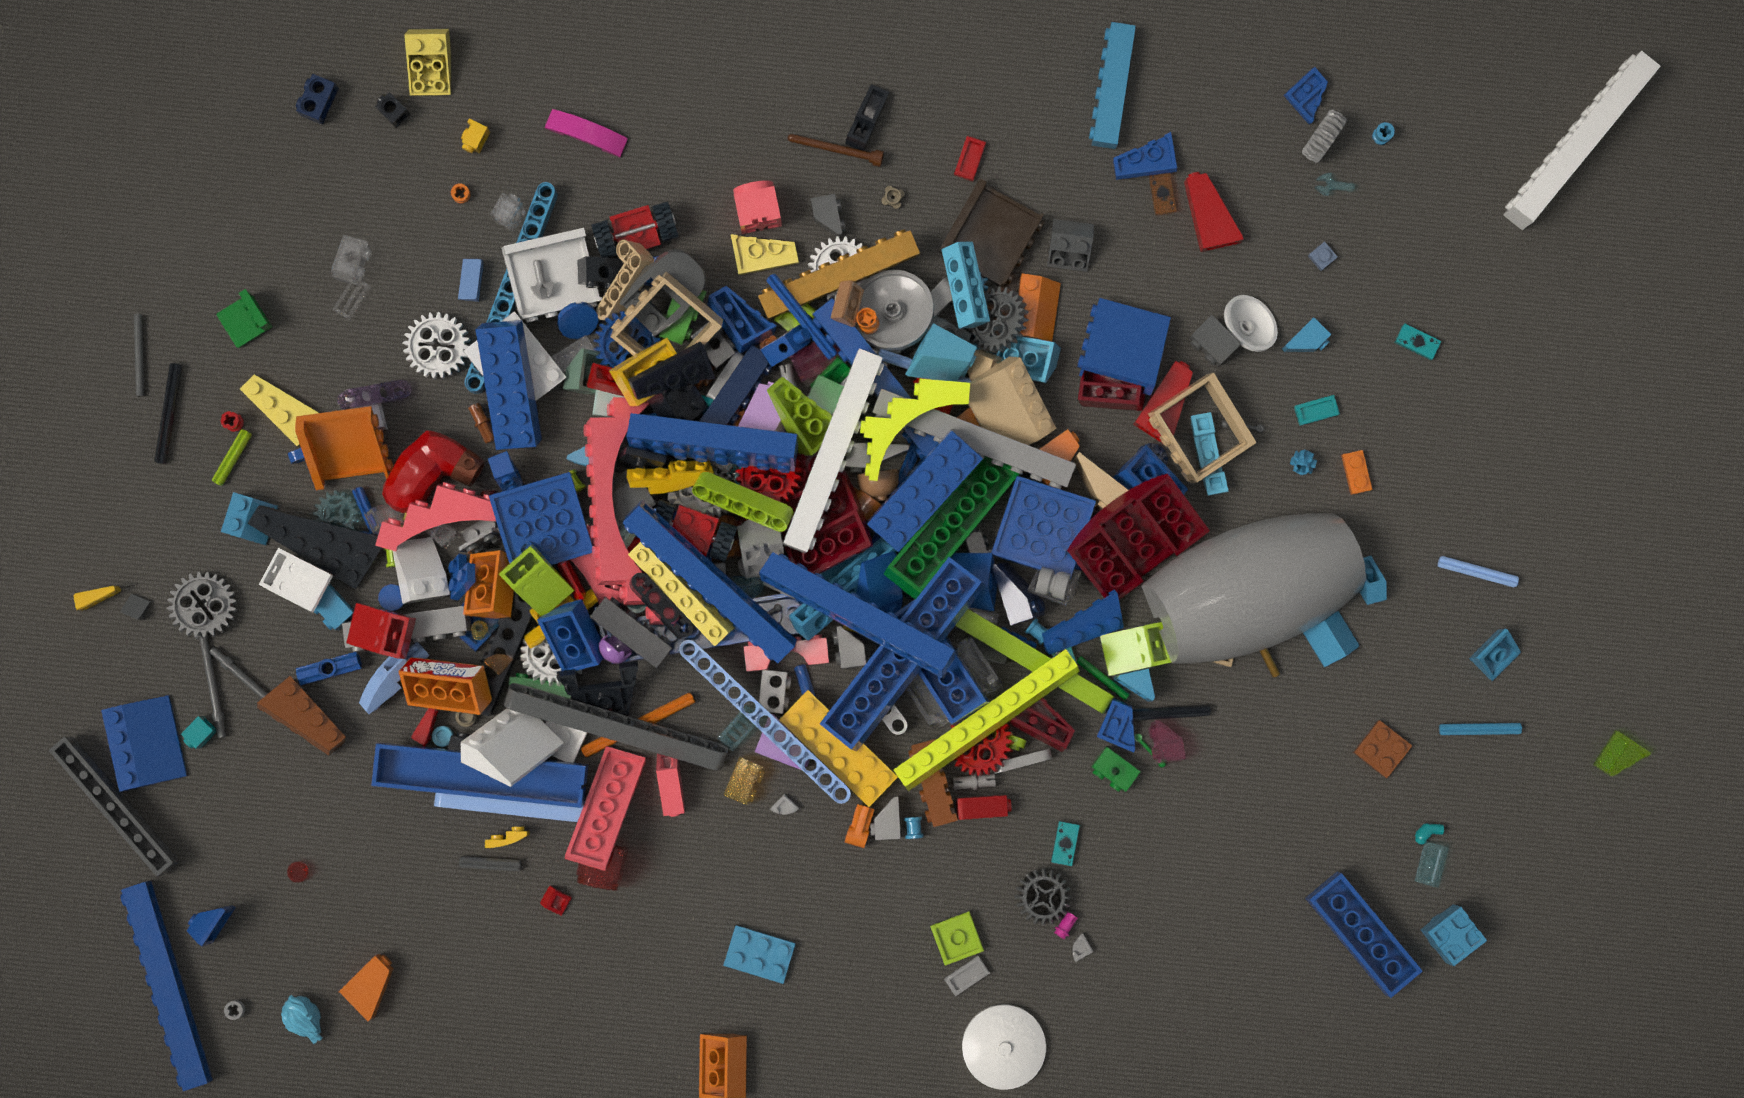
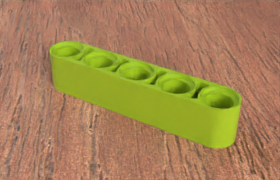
(742, 501)

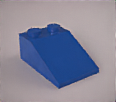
(876, 587)

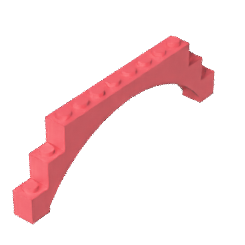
(456, 505)
(611, 556)

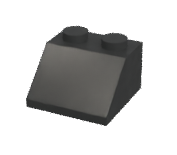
(1214, 341)
(627, 498)

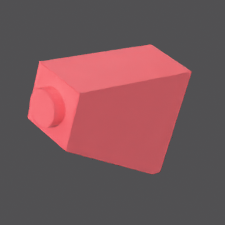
(670, 785)

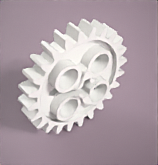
(824, 256)
(434, 363)
(535, 664)

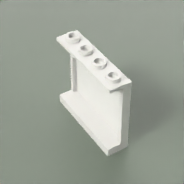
(559, 265)

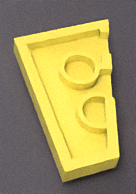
(762, 254)

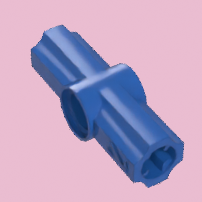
(316, 671)

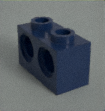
(322, 100)

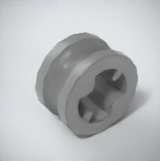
(241, 1009)

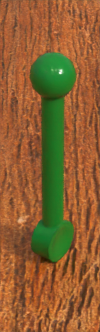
(1138, 738)

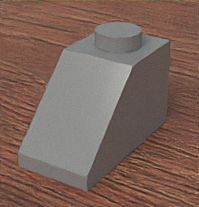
(887, 822)

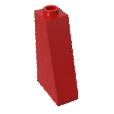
(1209, 214)
(1174, 382)

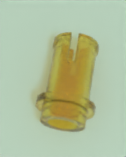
(479, 625)

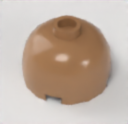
(886, 484)

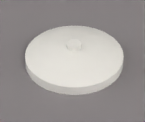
(1004, 1046)

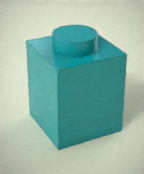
(198, 733)

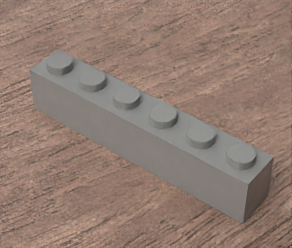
(430, 623)

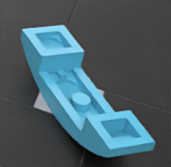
(1207, 451)

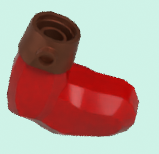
(424, 465)

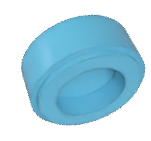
(442, 735)

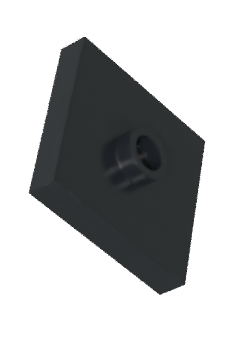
(640, 458)

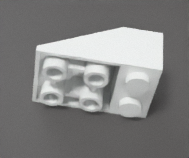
(295, 580)

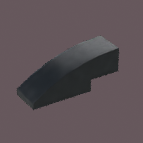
(867, 117)

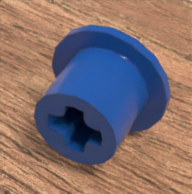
(390, 597)

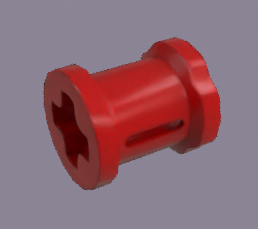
(226, 420)

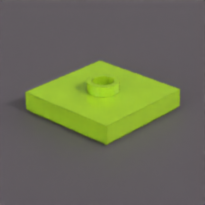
(956, 938)

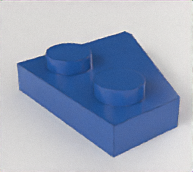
(1307, 93)
(1118, 726)

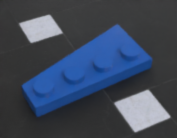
(1086, 625)

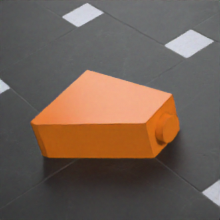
(1062, 446)
(368, 986)

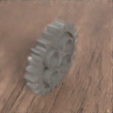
(688, 499)
(186, 616)

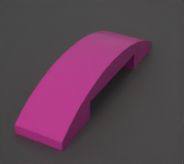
(586, 131)

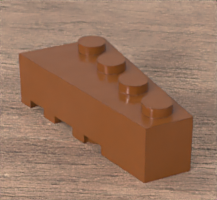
(299, 713)
(935, 793)

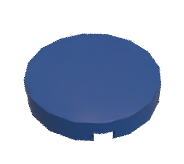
(577, 320)

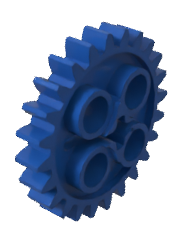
(605, 340)

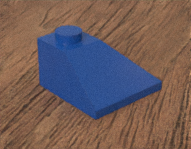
(207, 925)

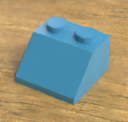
(238, 515)

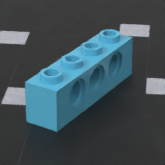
(965, 285)

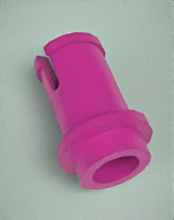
(1065, 925)

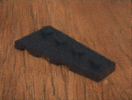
(678, 370)

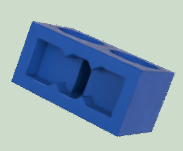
(505, 471)

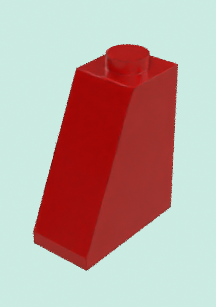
(982, 807)

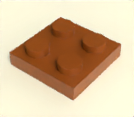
(1382, 749)

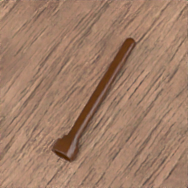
(874, 157)

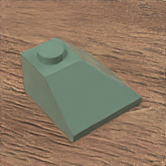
(579, 370)

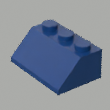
(1143, 467)
(572, 636)

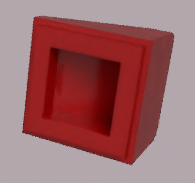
(555, 900)

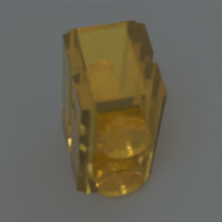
(744, 780)

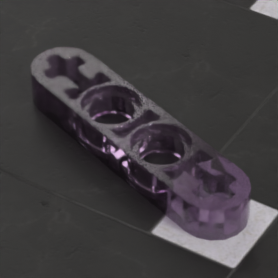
(374, 393)

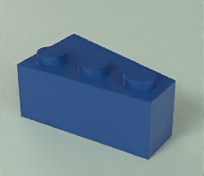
(740, 321)

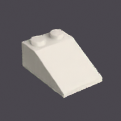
(420, 571)

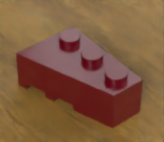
(1109, 392)
(1044, 724)

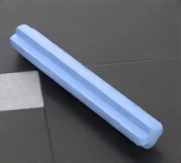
(1478, 571)

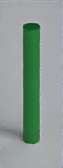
(1102, 678)

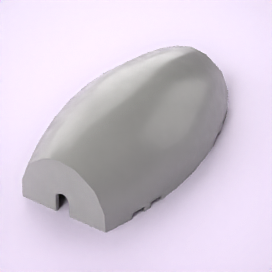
(1255, 586)

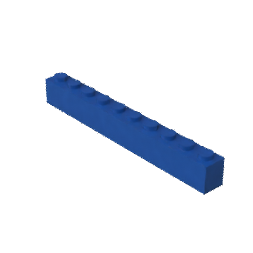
(848, 342)
(709, 581)
(857, 614)
(166, 985)

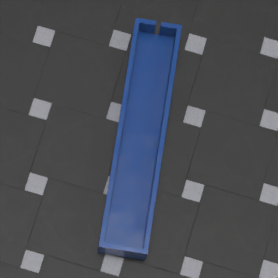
(443, 772)

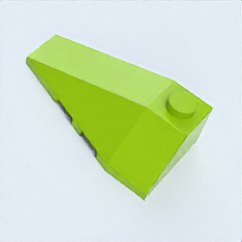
(800, 415)

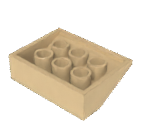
(1009, 403)

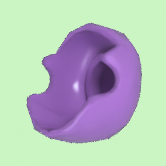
(614, 650)

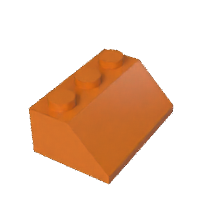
(1042, 301)
(490, 593)
(722, 1066)

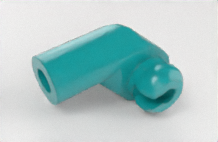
(1426, 831)

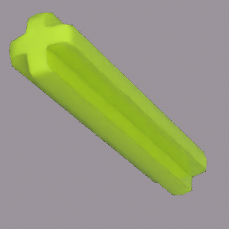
(231, 457)

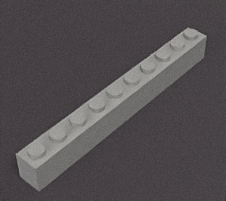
(986, 443)

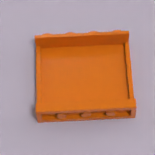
(342, 444)

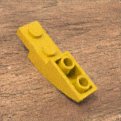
(676, 477)

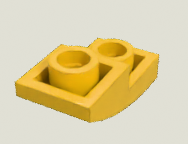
(511, 837)

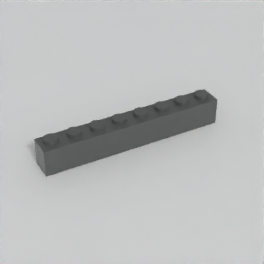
(114, 805)

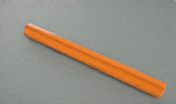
(651, 717)

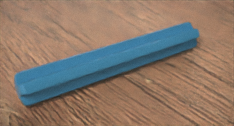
(1480, 729)

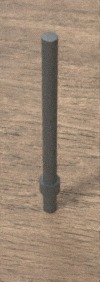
(228, 664)
(217, 716)

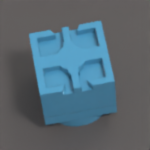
(1453, 935)

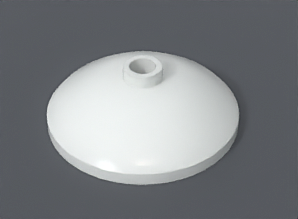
(1250, 323)

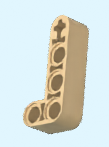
(635, 260)

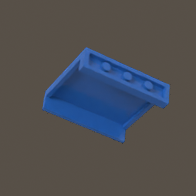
(1124, 343)

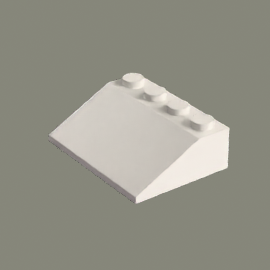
(543, 369)
(509, 746)

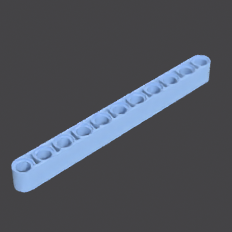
(772, 728)

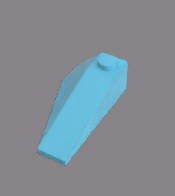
(1037, 355)

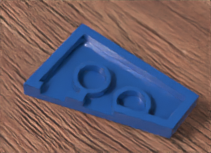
(1151, 159)

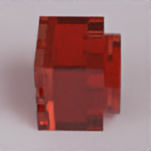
(604, 879)

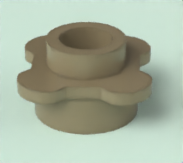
(898, 194)

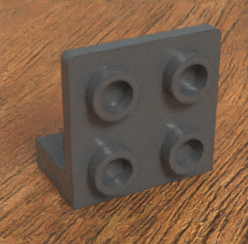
(480, 536)

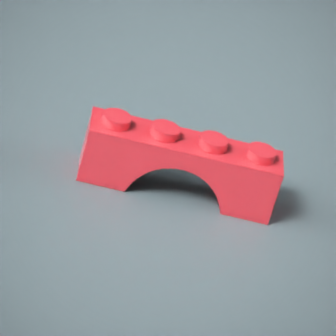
(814, 652)

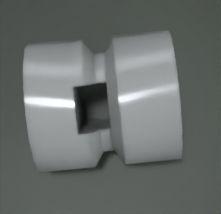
(1053, 583)

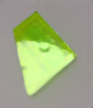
(1619, 754)

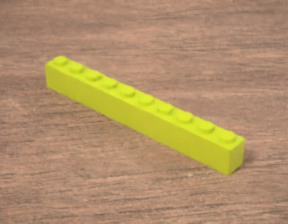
(986, 720)

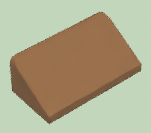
(847, 303)

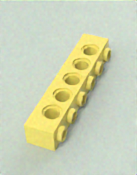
(690, 602)

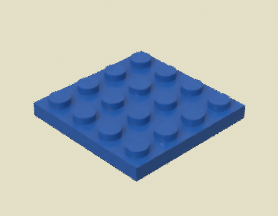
(545, 516)
(1041, 526)

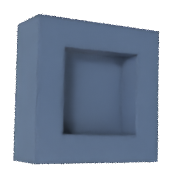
(1322, 256)

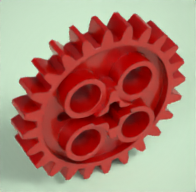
(766, 487)
(998, 749)

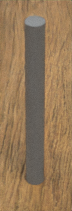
(139, 365)

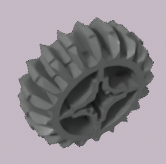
(1051, 891)

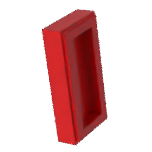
(970, 158)

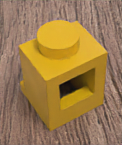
(474, 137)

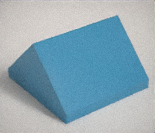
(1331, 639)
(1496, 654)
(1138, 682)

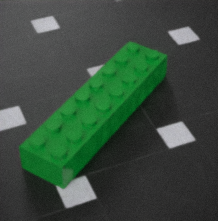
(949, 526)

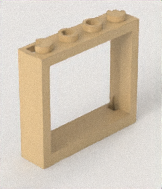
(703, 337)
(1229, 413)

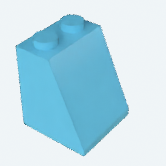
(941, 356)

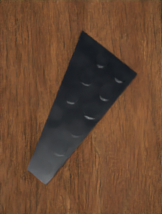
(328, 545)

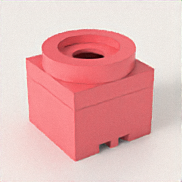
(757, 206)

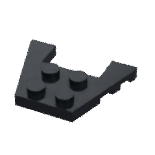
(611, 696)

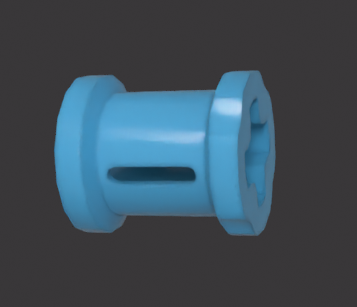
(1388, 131)
(1036, 630)
(913, 827)

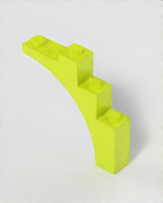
(883, 430)

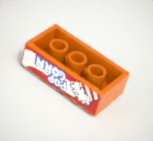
(445, 685)

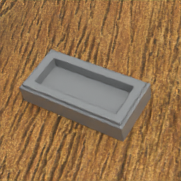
(966, 975)

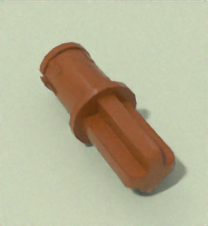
(482, 422)

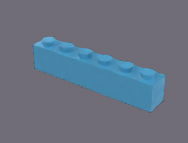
(1113, 85)

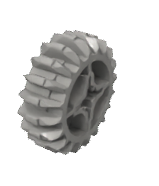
(1324, 136)

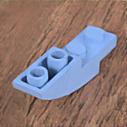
(384, 681)

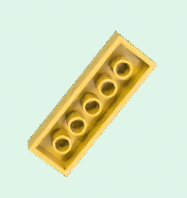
(857, 769)

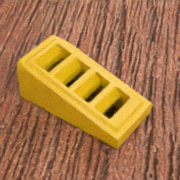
(90, 598)

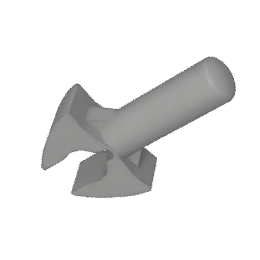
(540, 281)

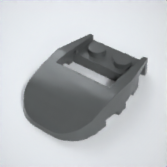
(684, 270)

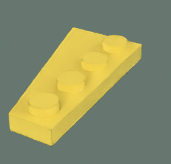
(276, 405)

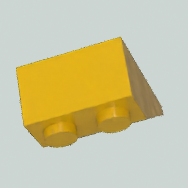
(638, 363)

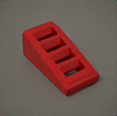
(425, 728)

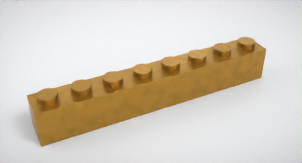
(855, 268)

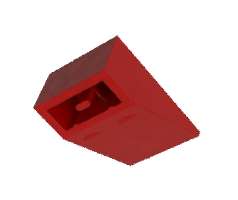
(381, 631)

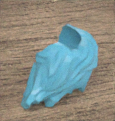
(302, 1018)

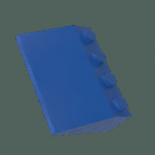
(144, 743)

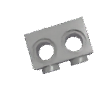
(768, 691)

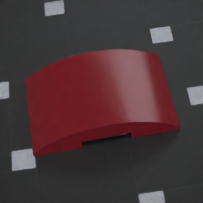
(843, 528)
(1136, 535)

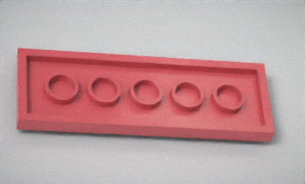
(605, 808)

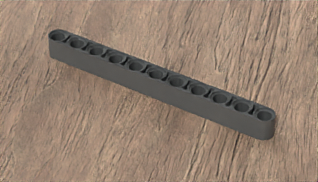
(615, 726)

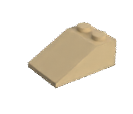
(1098, 483)

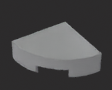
(784, 806)
(1081, 948)

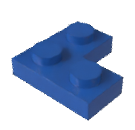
(461, 576)

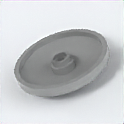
(901, 306)

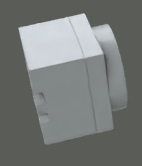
(756, 546)

